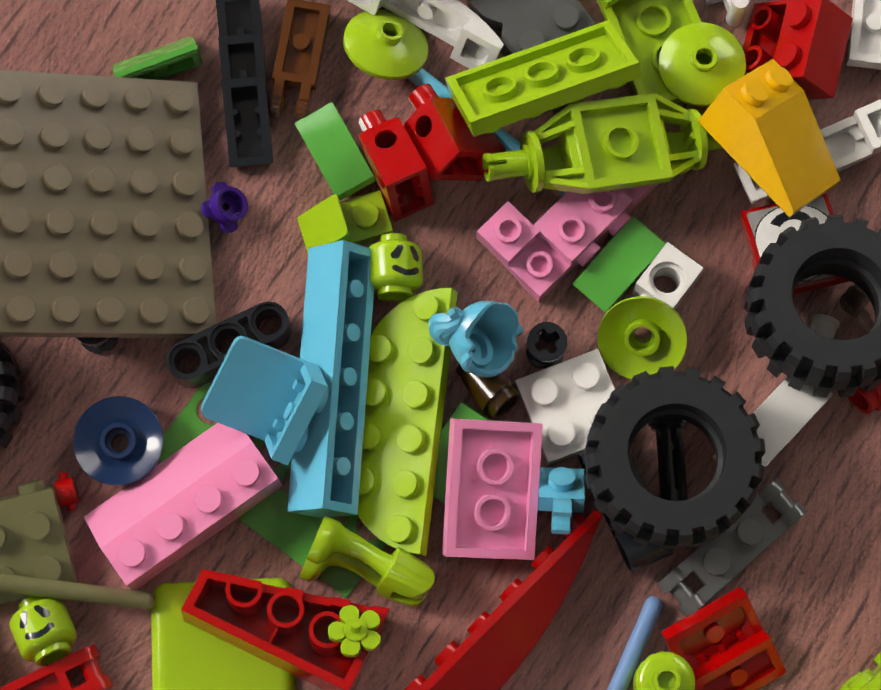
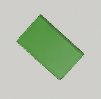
(161, 62)

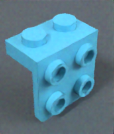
(266, 396)

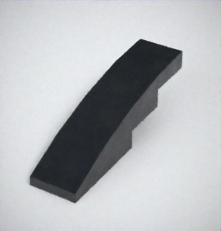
(244, 82)

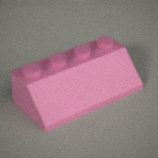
(181, 503)

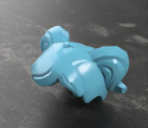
(479, 336)

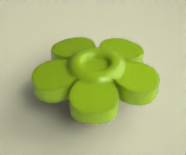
(355, 631)

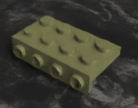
(33, 536)

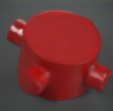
(67, 491)

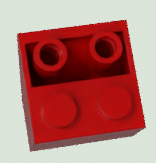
(803, 39)

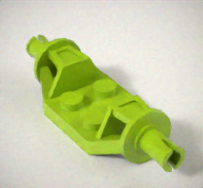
(607, 147)

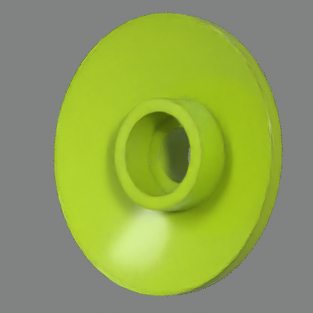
(385, 45)
(693, 81)
(631, 354)

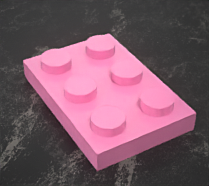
(492, 489)

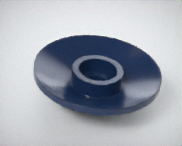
(106, 422)

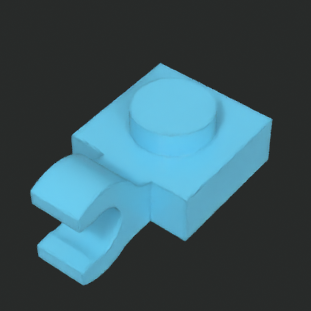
(562, 493)

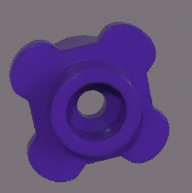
(233, 200)

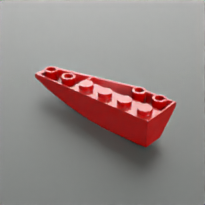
(510, 633)

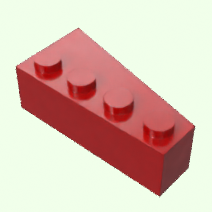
(278, 626)

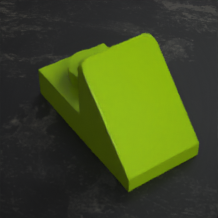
(352, 220)

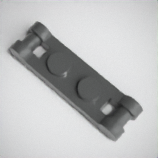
(726, 556)

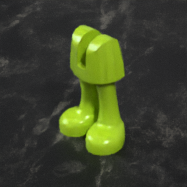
(396, 576)

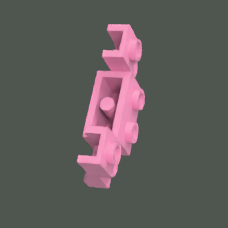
(561, 238)

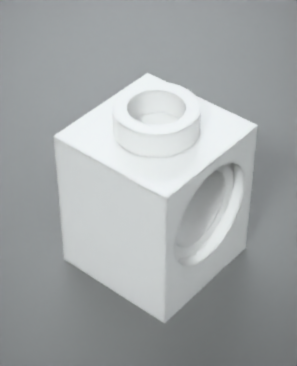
(673, 264)

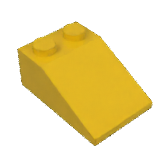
(773, 136)

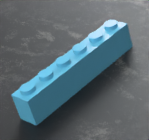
(338, 341)

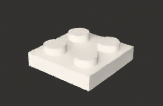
(566, 402)

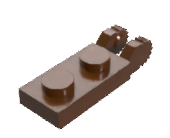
(299, 54)

